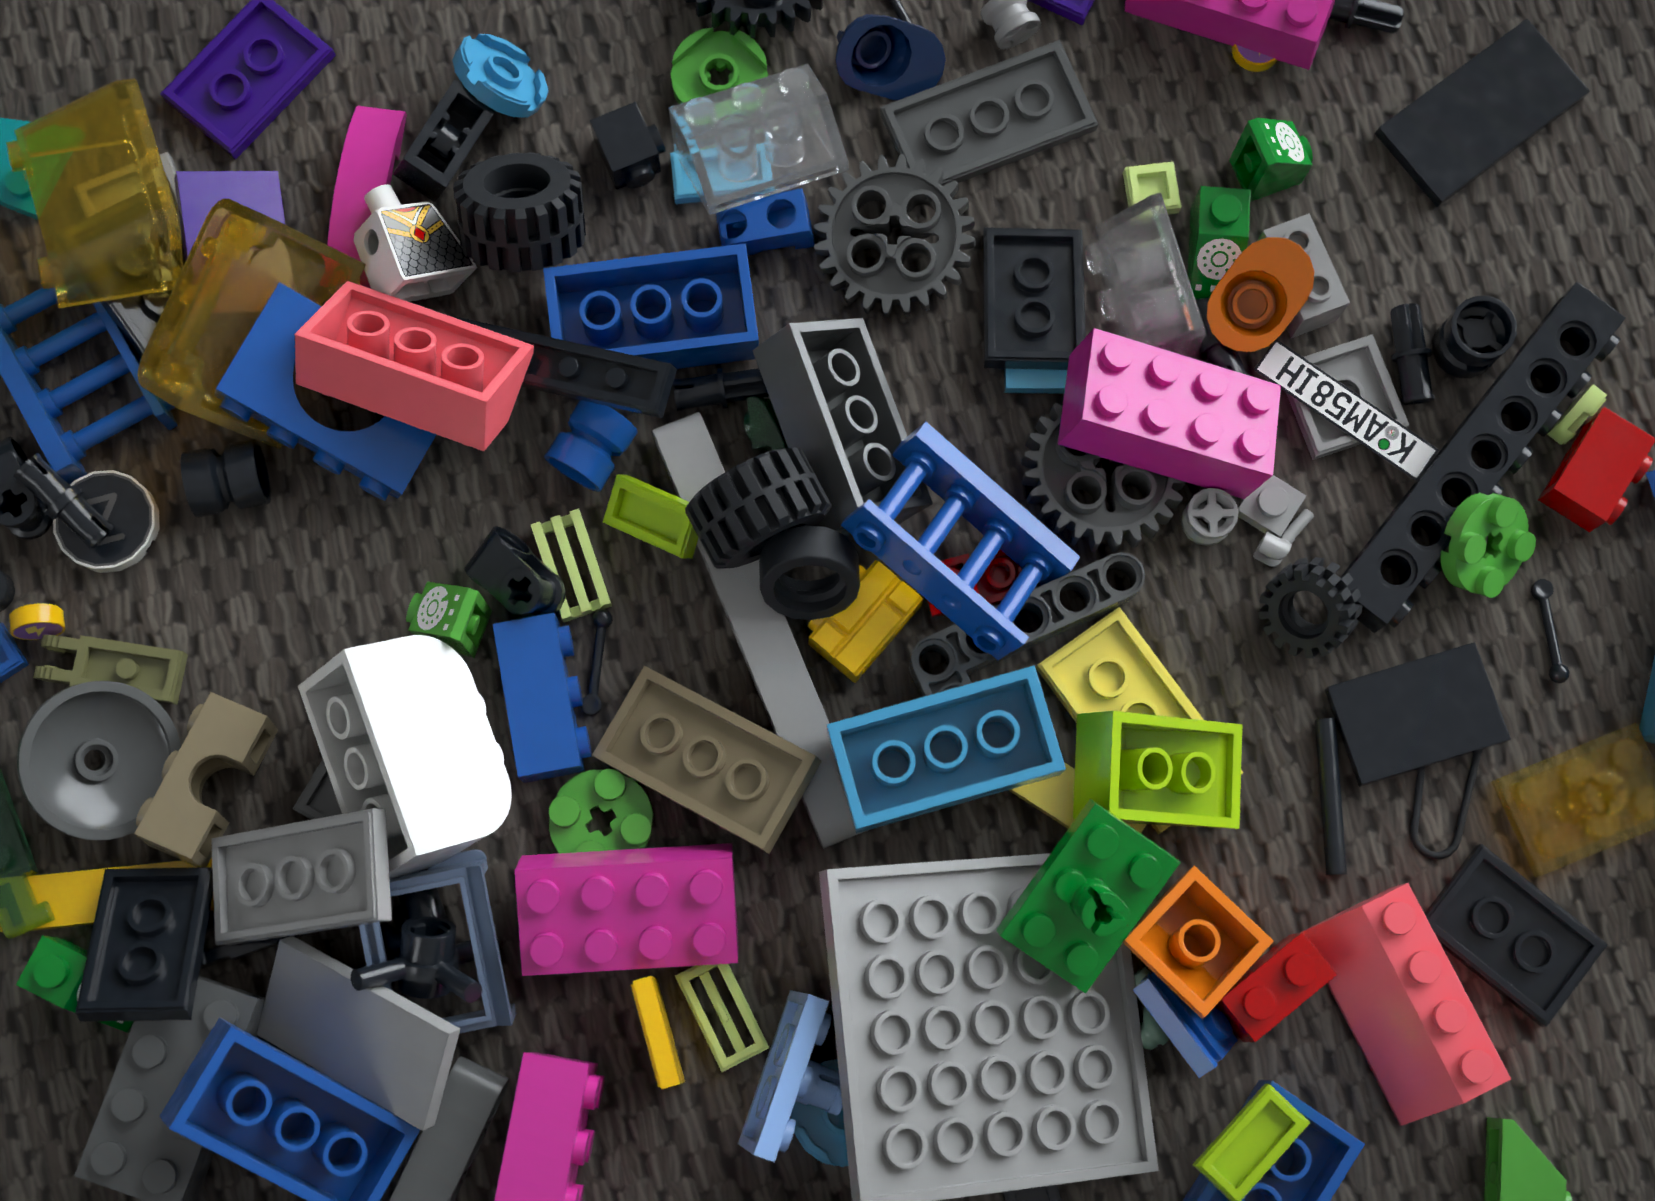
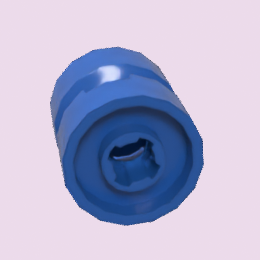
(587, 450)

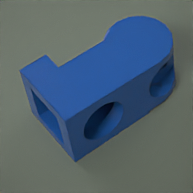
(768, 223)

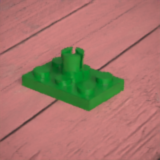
(1087, 896)

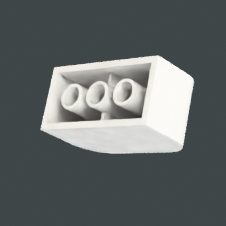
(412, 739)

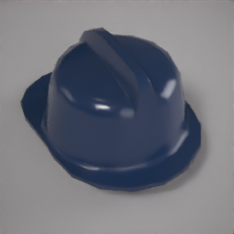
(889, 56)

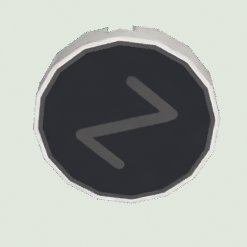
(127, 507)

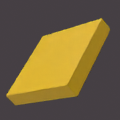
(657, 1032)

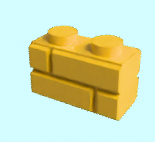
(863, 630)

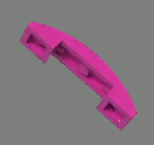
(365, 163)

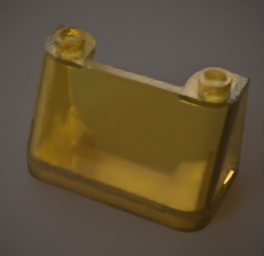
(100, 198)
(220, 297)

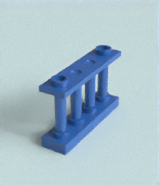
(43, 406)
(990, 510)

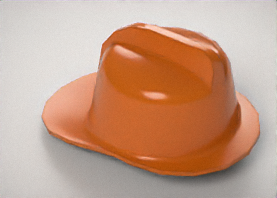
(1260, 294)

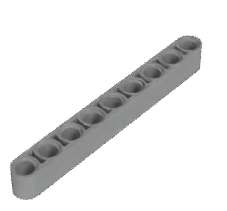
(763, 638)

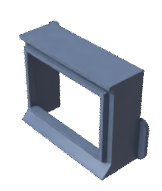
(469, 871)

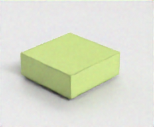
(1152, 179)

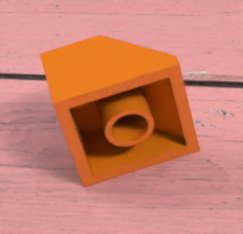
(1197, 941)

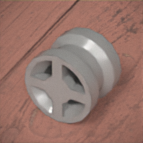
(1011, 21)
(1216, 509)

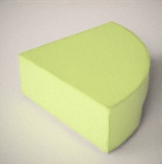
(1577, 413)

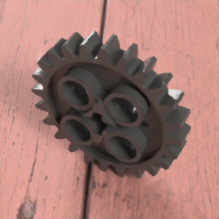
(900, 192)
(1059, 473)

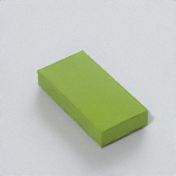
(651, 516)
(1251, 1143)

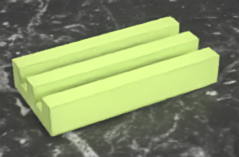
(557, 525)
(742, 1053)

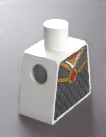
(409, 248)

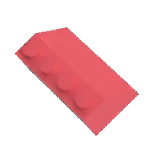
(412, 364)
(1407, 1006)

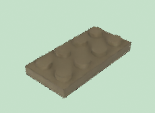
(707, 759)

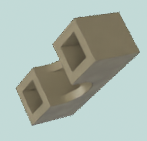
(218, 738)

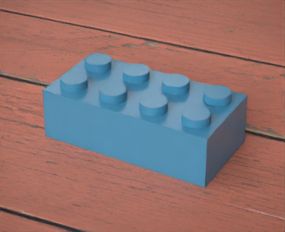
(945, 749)

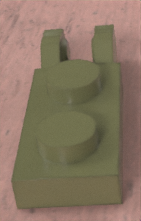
(145, 667)

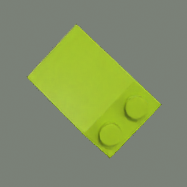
(1159, 769)

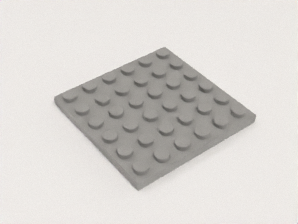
(965, 1052)

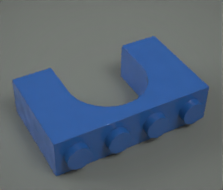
(262, 388)

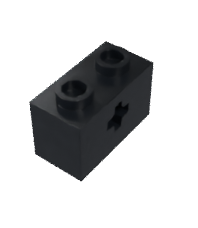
(444, 142)

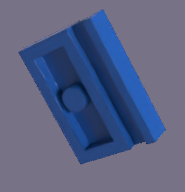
(1197, 1039)

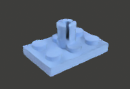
(791, 1078)

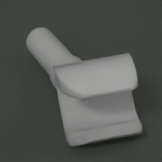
(1273, 549)

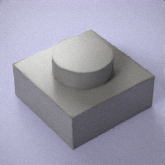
(1271, 506)

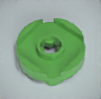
(715, 50)
(1488, 566)
(607, 791)

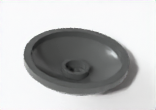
(133, 744)

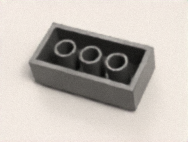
(838, 412)
(129, 1141)

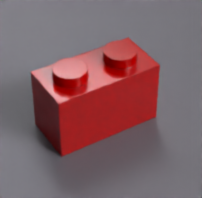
(1598, 470)
(1275, 987)

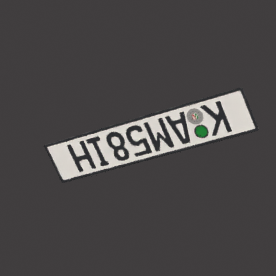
(1346, 410)

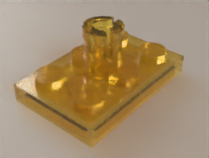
(1581, 799)

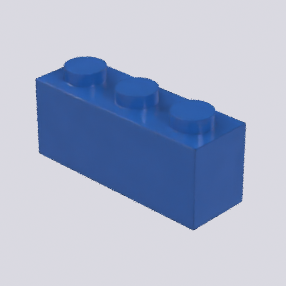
(541, 697)

